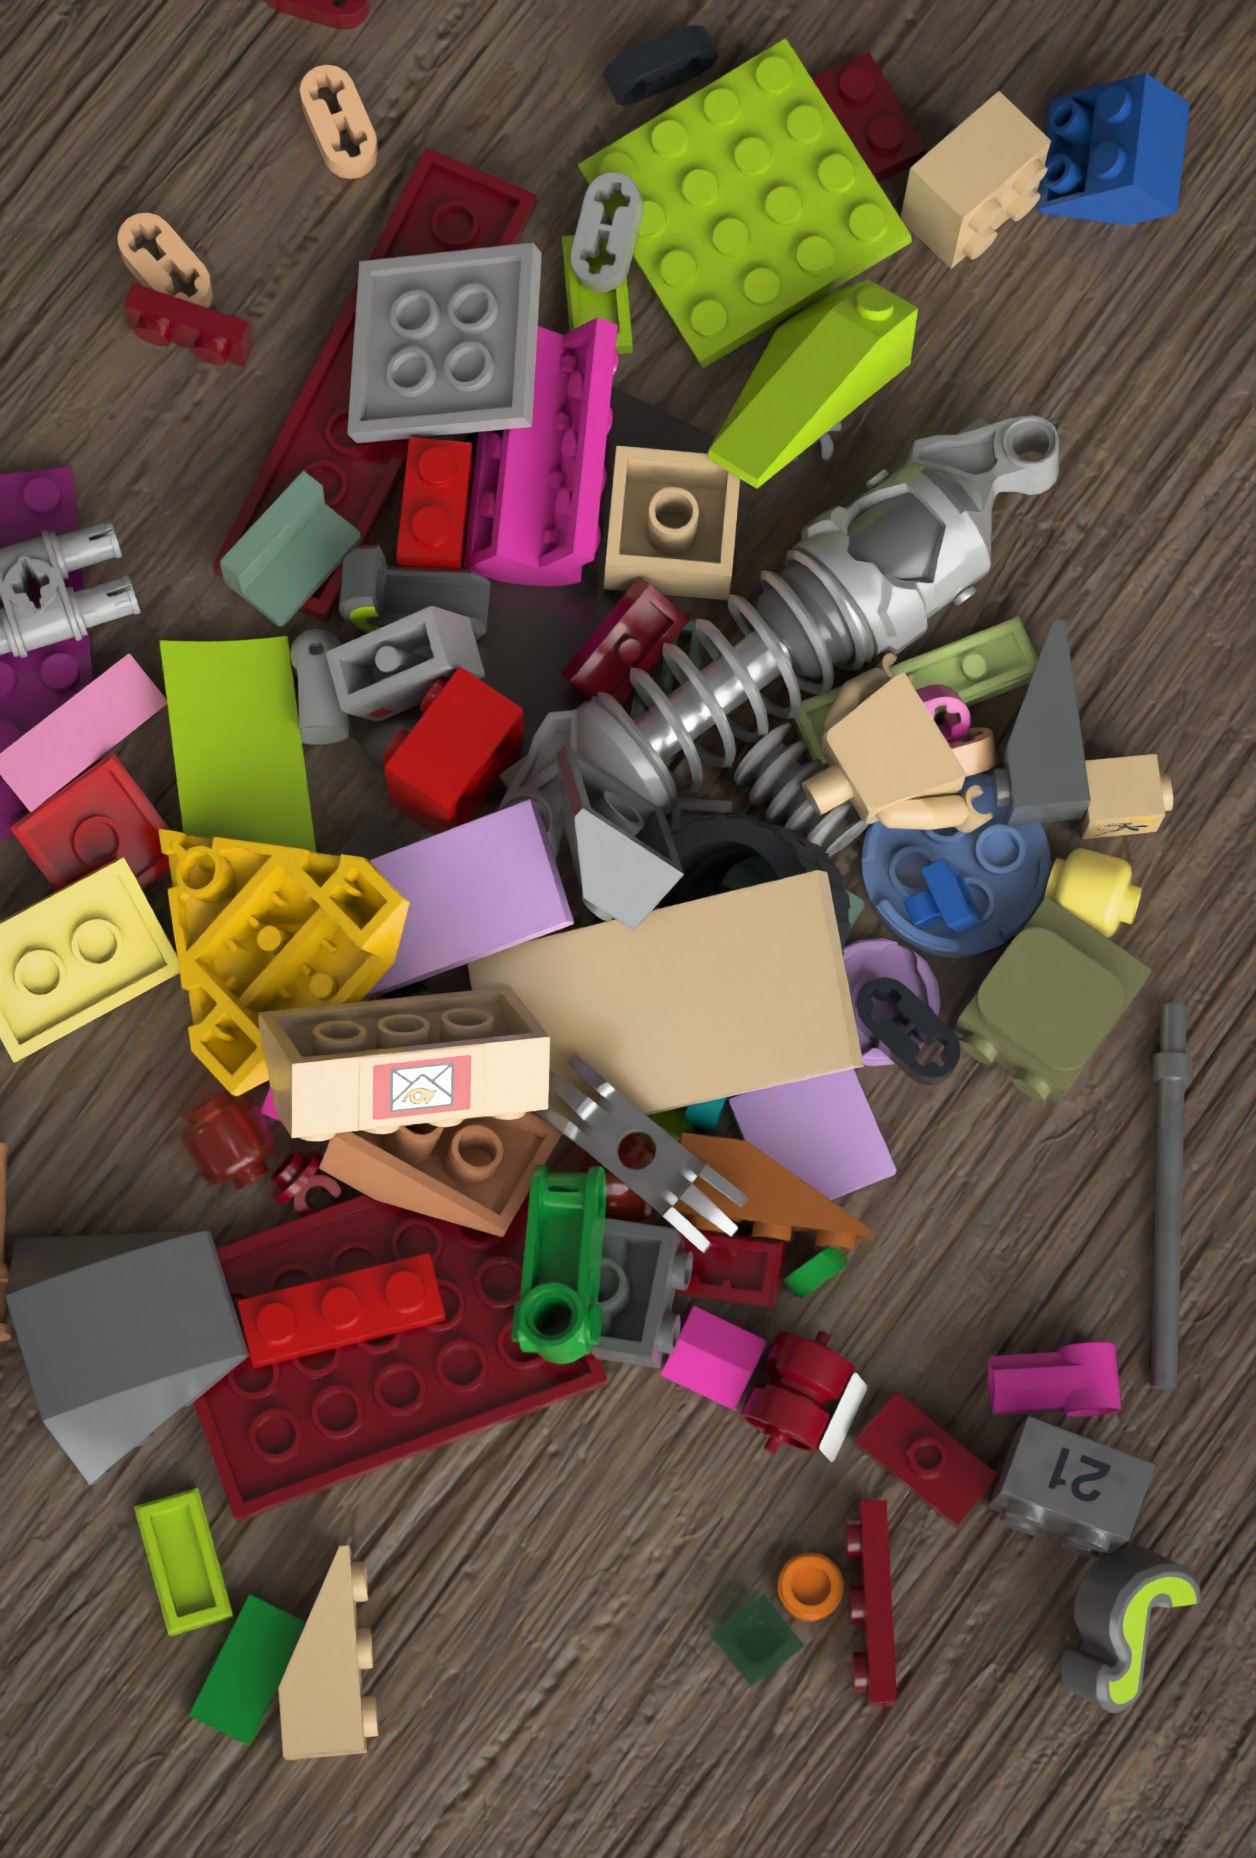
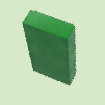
(248, 1670)

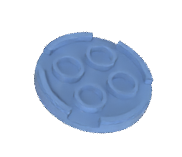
(999, 863)

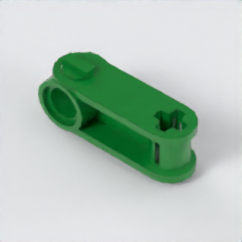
(562, 1263)

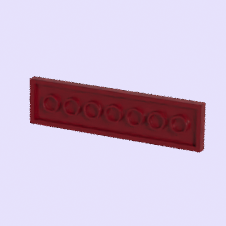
(440, 211)

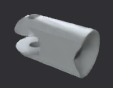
(319, 707)

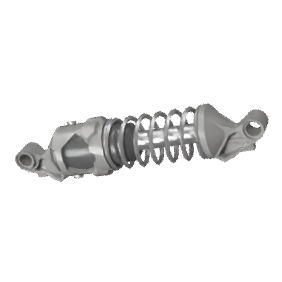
(846, 596)

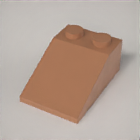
(454, 1173)

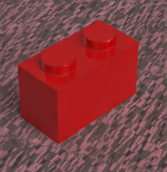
(435, 504)

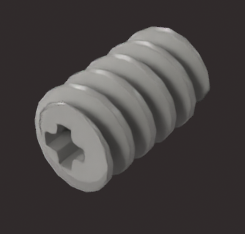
(778, 781)

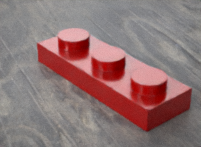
(341, 1310)

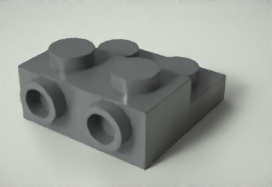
(636, 1293)

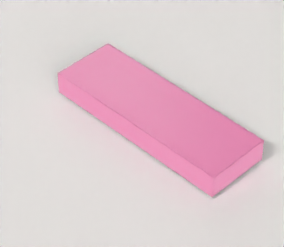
(80, 732)

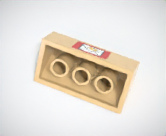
(405, 1062)

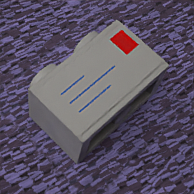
(401, 662)

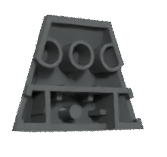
(120, 1334)

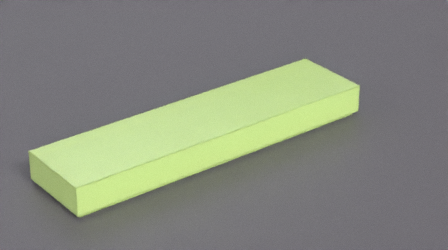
(972, 666)

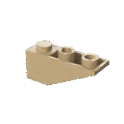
(322, 1685)

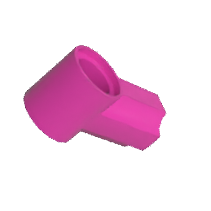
(1073, 1380)

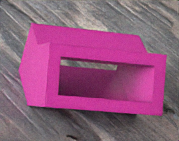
(714, 1358)

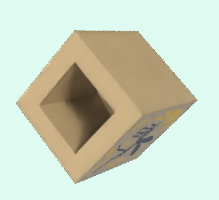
(1125, 796)

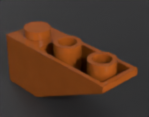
(777, 1197)

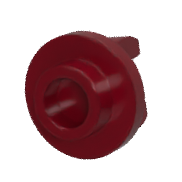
(297, 1176)

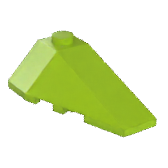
(814, 376)

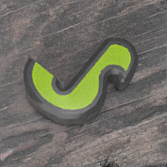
(382, 594)
(1115, 1619)

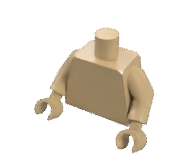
(891, 758)

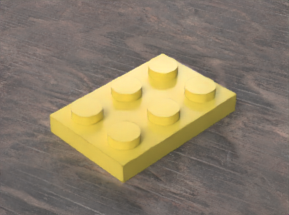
(78, 957)

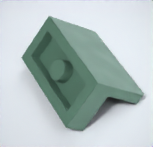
(289, 551)

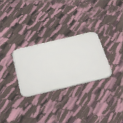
(843, 1417)

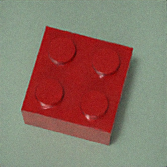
(453, 752)

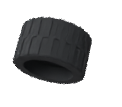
(715, 843)

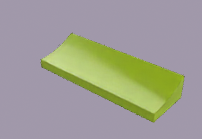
(238, 741)

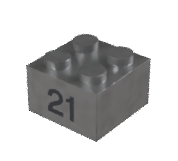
(1070, 1488)

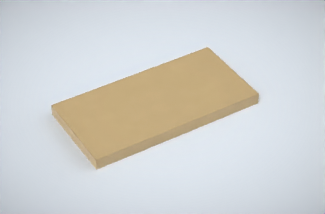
(694, 998)

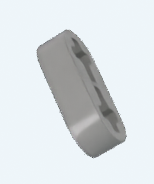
(593, 229)

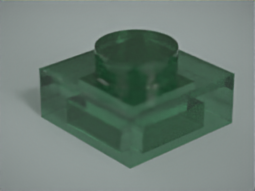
(757, 1641)

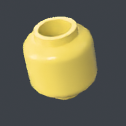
(1095, 889)

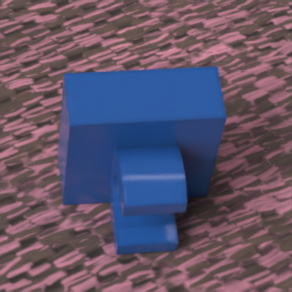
(946, 899)

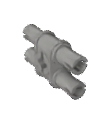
(62, 610)

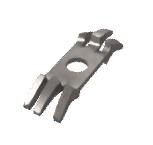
(667, 1176)

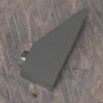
(1044, 759)

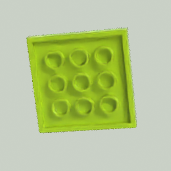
(749, 203)

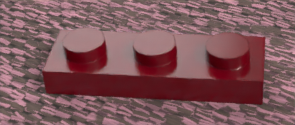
(871, 1604)

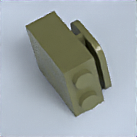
(1050, 1002)

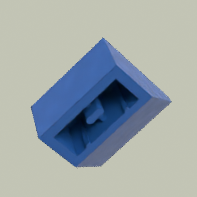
(1115, 152)

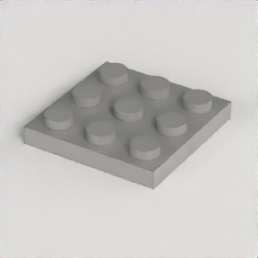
(445, 343)

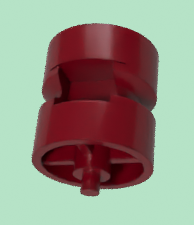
(793, 1402)

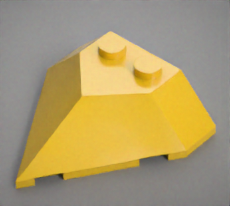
(272, 934)

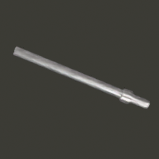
(1171, 1072)

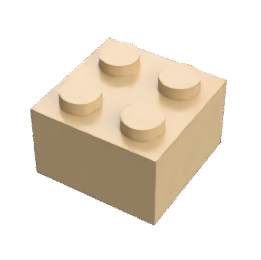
(976, 181)
(671, 523)

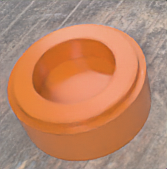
(810, 1587)

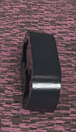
(660, 65)
(917, 1020)

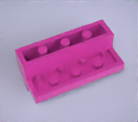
(544, 482)

